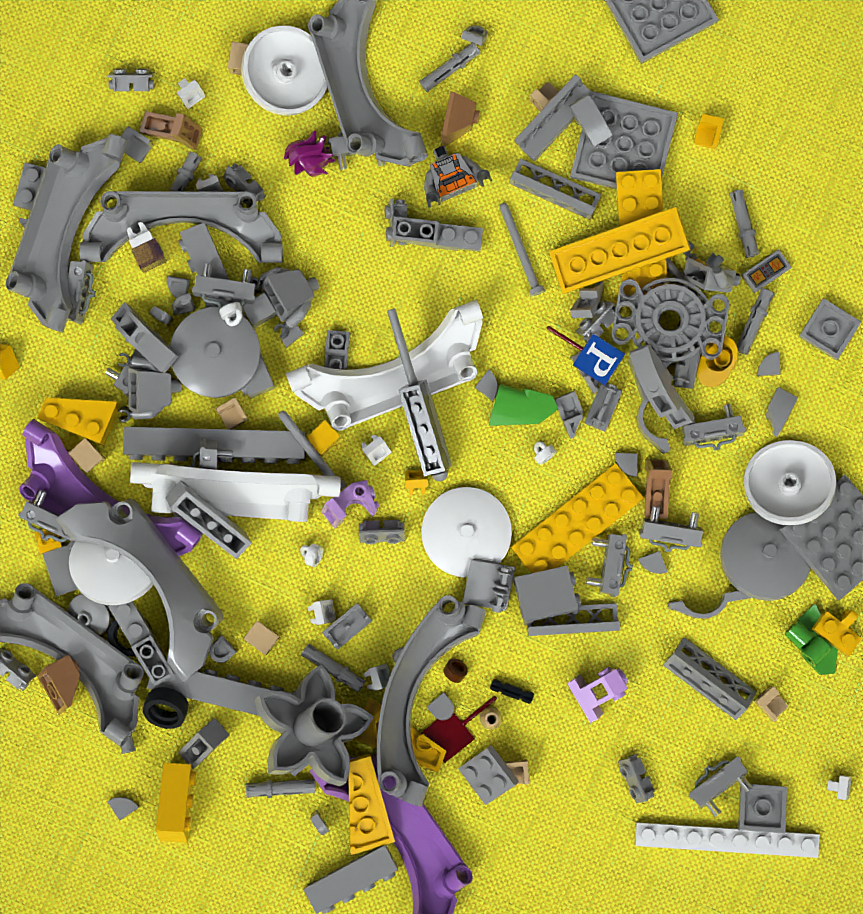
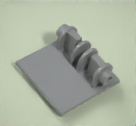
(58, 568)
(488, 585)

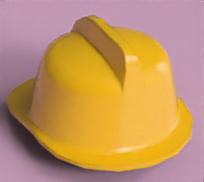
(716, 371)

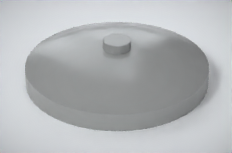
(213, 356)
(761, 559)

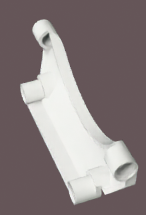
(372, 391)
(238, 492)

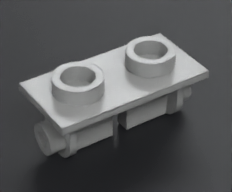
(139, 78)
(236, 178)
(391, 211)
(604, 314)
(686, 370)
(603, 406)
(372, 533)
(19, 675)
(639, 788)

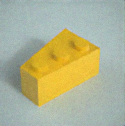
(81, 417)
(175, 802)

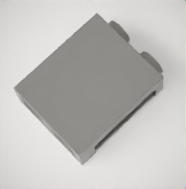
(546, 594)

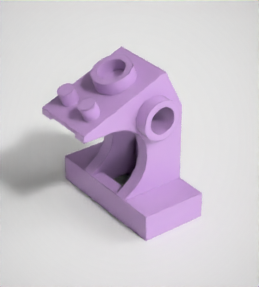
(335, 508)
(614, 683)

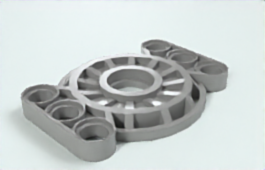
(694, 318)

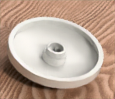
(283, 71)
(790, 482)
(465, 527)
(106, 574)

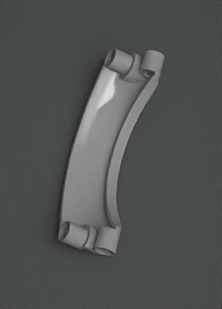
(427, 644)

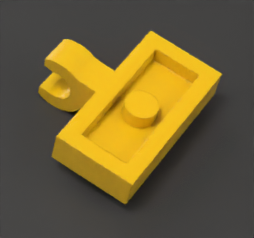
(837, 631)

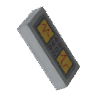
(766, 271)

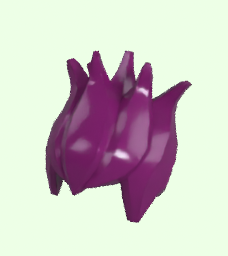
(309, 155)

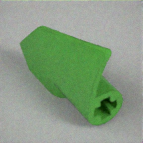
(521, 407)
(813, 648)

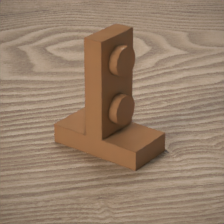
(171, 128)
(657, 486)

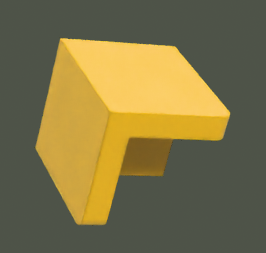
(708, 131)
(8, 361)
(323, 438)

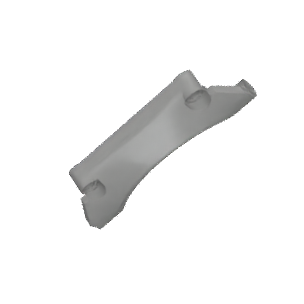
(342, 56)
(157, 208)
(46, 244)
(179, 589)
(104, 670)

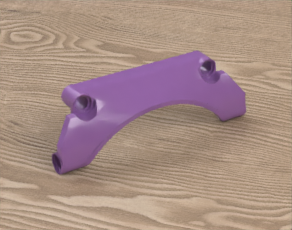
(67, 486)
(428, 855)

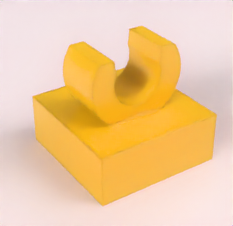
(415, 479)
(50, 544)

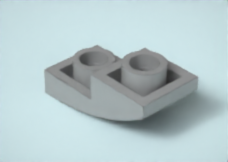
(590, 120)
(337, 349)

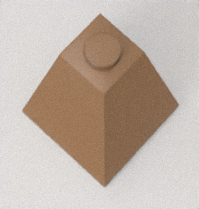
(459, 118)
(60, 682)

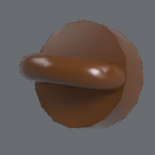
(455, 670)

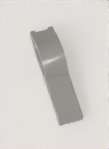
(659, 443)
(726, 597)

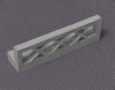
(552, 119)
(553, 194)
(579, 628)
(708, 681)

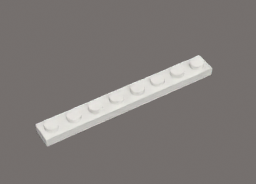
(726, 840)

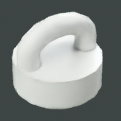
(231, 310)
(546, 453)
(313, 555)

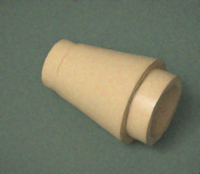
(490, 711)

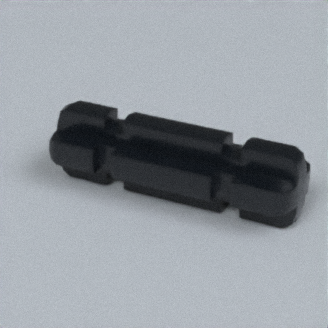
(511, 691)

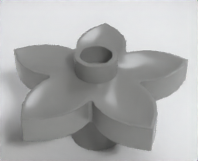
(312, 728)

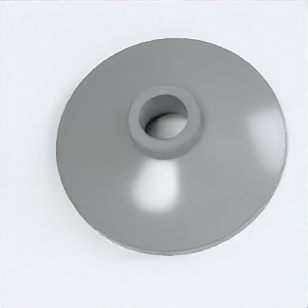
(97, 614)

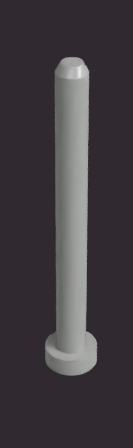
(536, 289)
(307, 446)

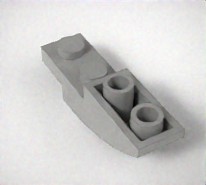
(436, 235)
(143, 338)
(658, 388)
(142, 641)

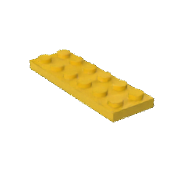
(639, 197)
(620, 250)
(578, 521)

